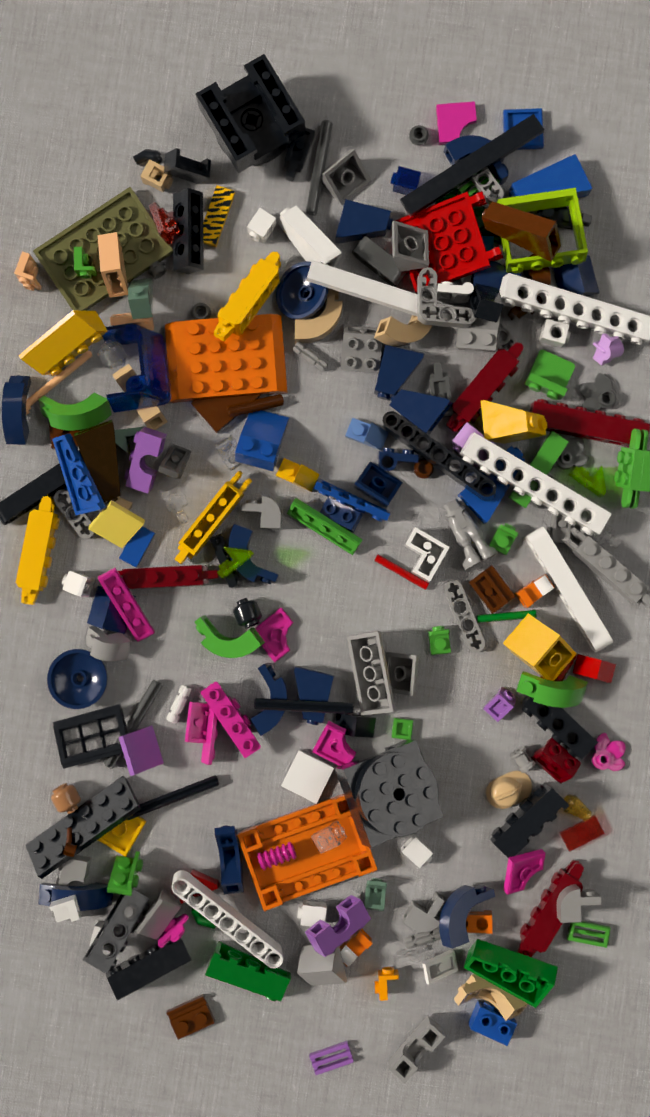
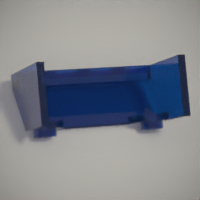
(153, 385)

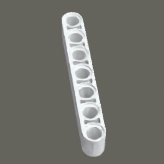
(569, 589)
(223, 911)

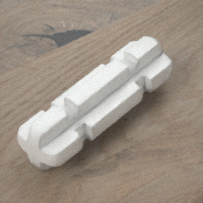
(178, 704)

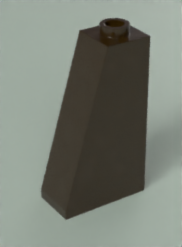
(100, 456)

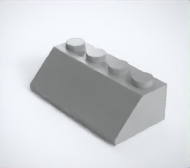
(371, 673)

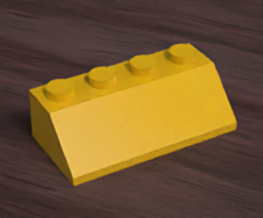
(64, 342)

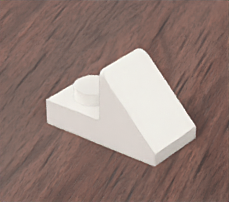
(440, 966)

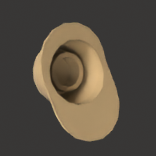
(508, 789)

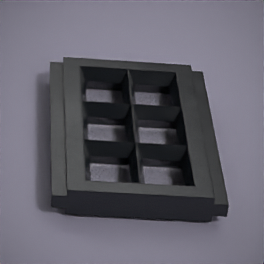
(90, 736)

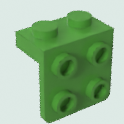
(550, 375)

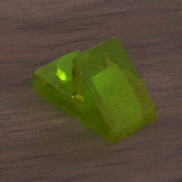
(593, 483)
(239, 557)

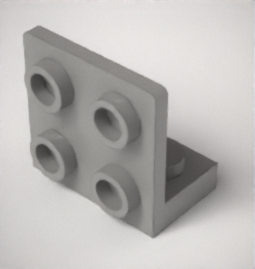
(360, 349)

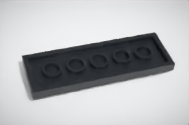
(87, 823)

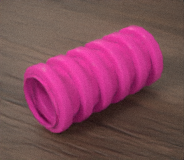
(276, 856)

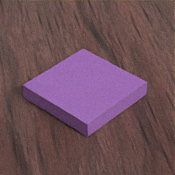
(141, 750)

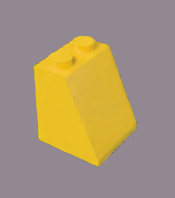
(510, 424)
(540, 648)

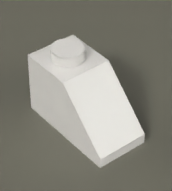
(78, 584)

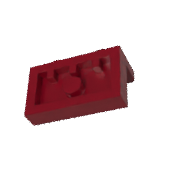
(556, 761)

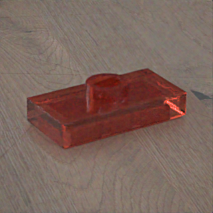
(581, 833)

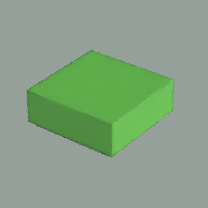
(402, 728)

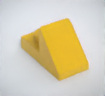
(297, 474)

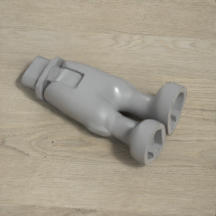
(465, 531)

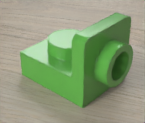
(81, 261)
(504, 538)
(439, 640)

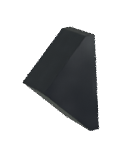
(357, 725)

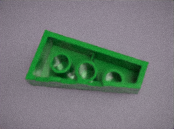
(512, 971)
(247, 972)

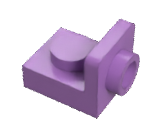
(500, 704)

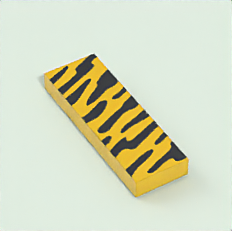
(217, 215)

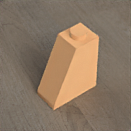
(112, 264)

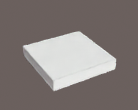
(307, 776)

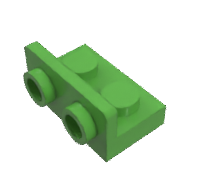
(124, 874)

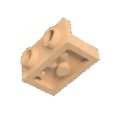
(27, 271)
(125, 318)

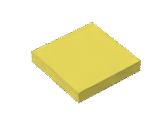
(116, 524)

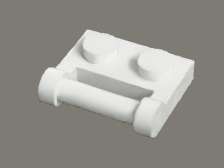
(454, 293)

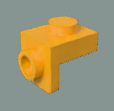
(385, 974)

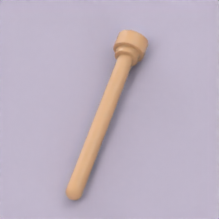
(57, 379)

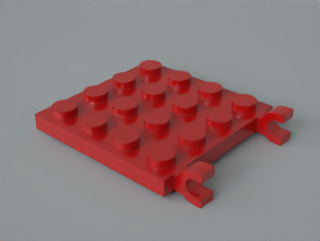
(453, 239)

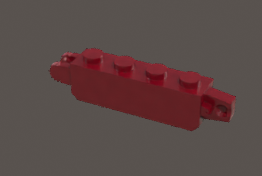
(482, 387)
(168, 576)
(544, 924)

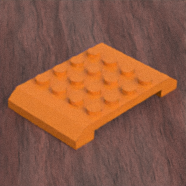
(214, 368)
(310, 868)

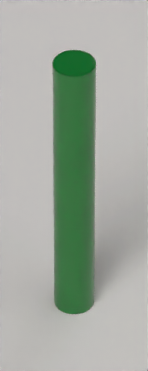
(505, 616)

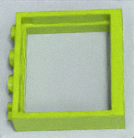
(543, 201)

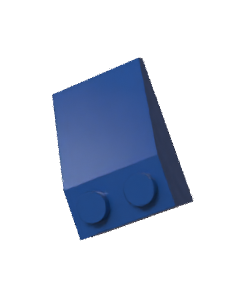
(261, 439)

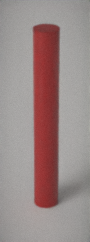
(402, 572)

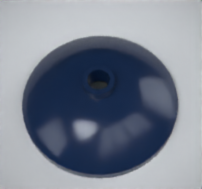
(294, 291)
(63, 679)

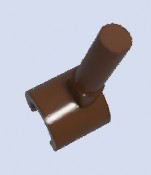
(70, 849)

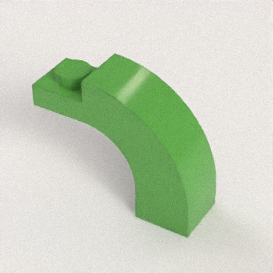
(76, 416)
(226, 646)
(553, 693)

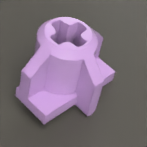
(608, 349)

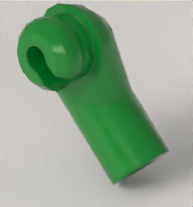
(201, 920)

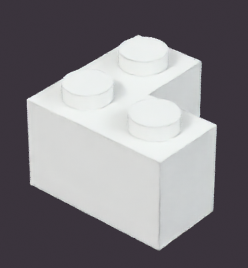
(431, 552)

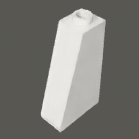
(308, 237)

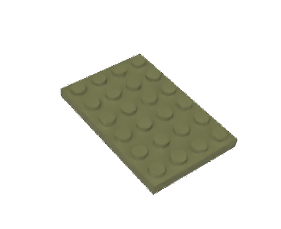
(137, 236)

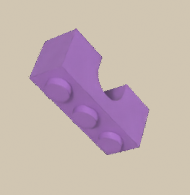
(139, 475)
(351, 919)

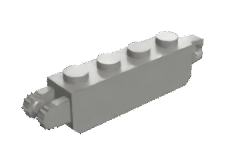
(609, 569)

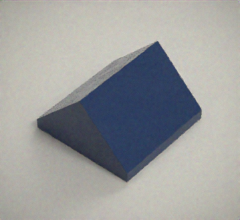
(577, 278)
(378, 484)
(104, 614)

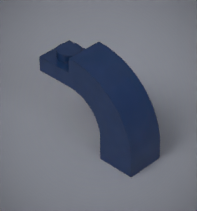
(465, 145)
(14, 410)
(240, 539)
(268, 719)
(230, 859)
(88, 897)
(455, 912)

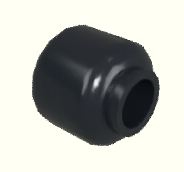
(247, 613)

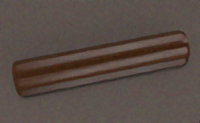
(255, 405)

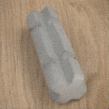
(310, 356)
(422, 938)

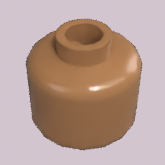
(65, 798)

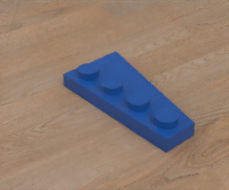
(78, 480)
(348, 498)

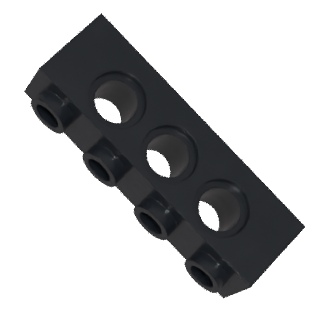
(188, 243)
(584, 741)
(106, 935)

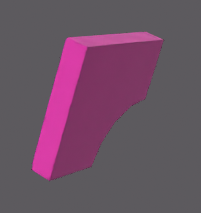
(453, 119)
(274, 633)
(333, 745)
(521, 869)

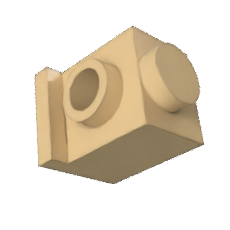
(152, 172)

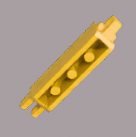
(249, 297)
(211, 518)
(36, 550)

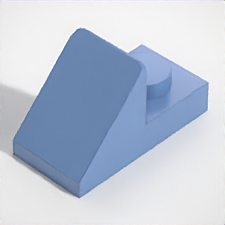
(367, 434)

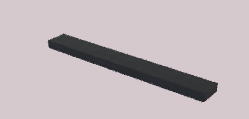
(472, 165)

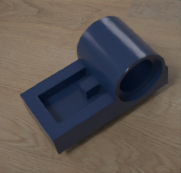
(405, 456)
(341, 514)

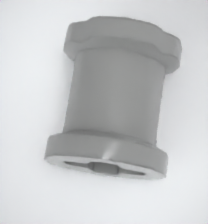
(522, 759)

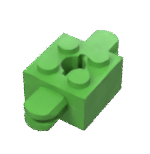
(633, 469)

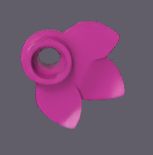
(610, 751)
(173, 931)

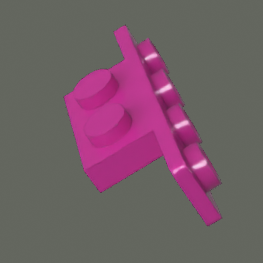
(231, 718)
(202, 729)

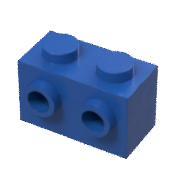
(490, 1023)

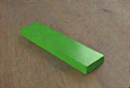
(543, 461)
(324, 526)

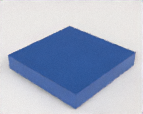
(514, 116)

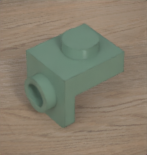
(375, 894)

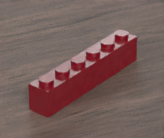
(586, 424)

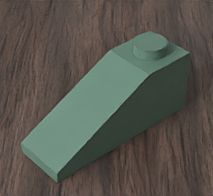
(141, 298)

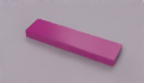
(126, 604)

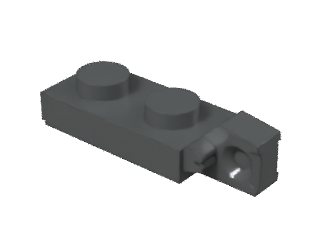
(440, 385)

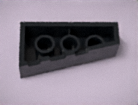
(528, 820)
(146, 967)

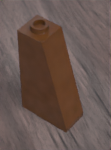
(523, 229)

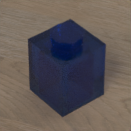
(405, 180)

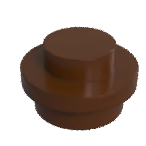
(423, 469)

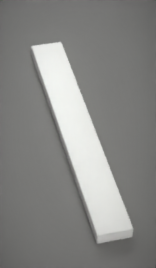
(367, 289)

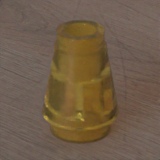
(577, 807)

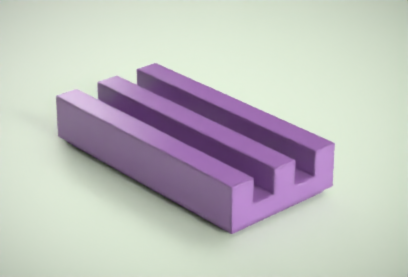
(325, 1068)

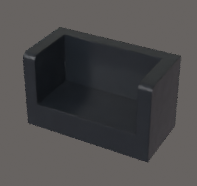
(186, 168)
(486, 303)

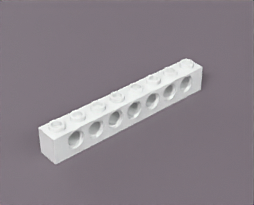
(585, 305)
(597, 516)

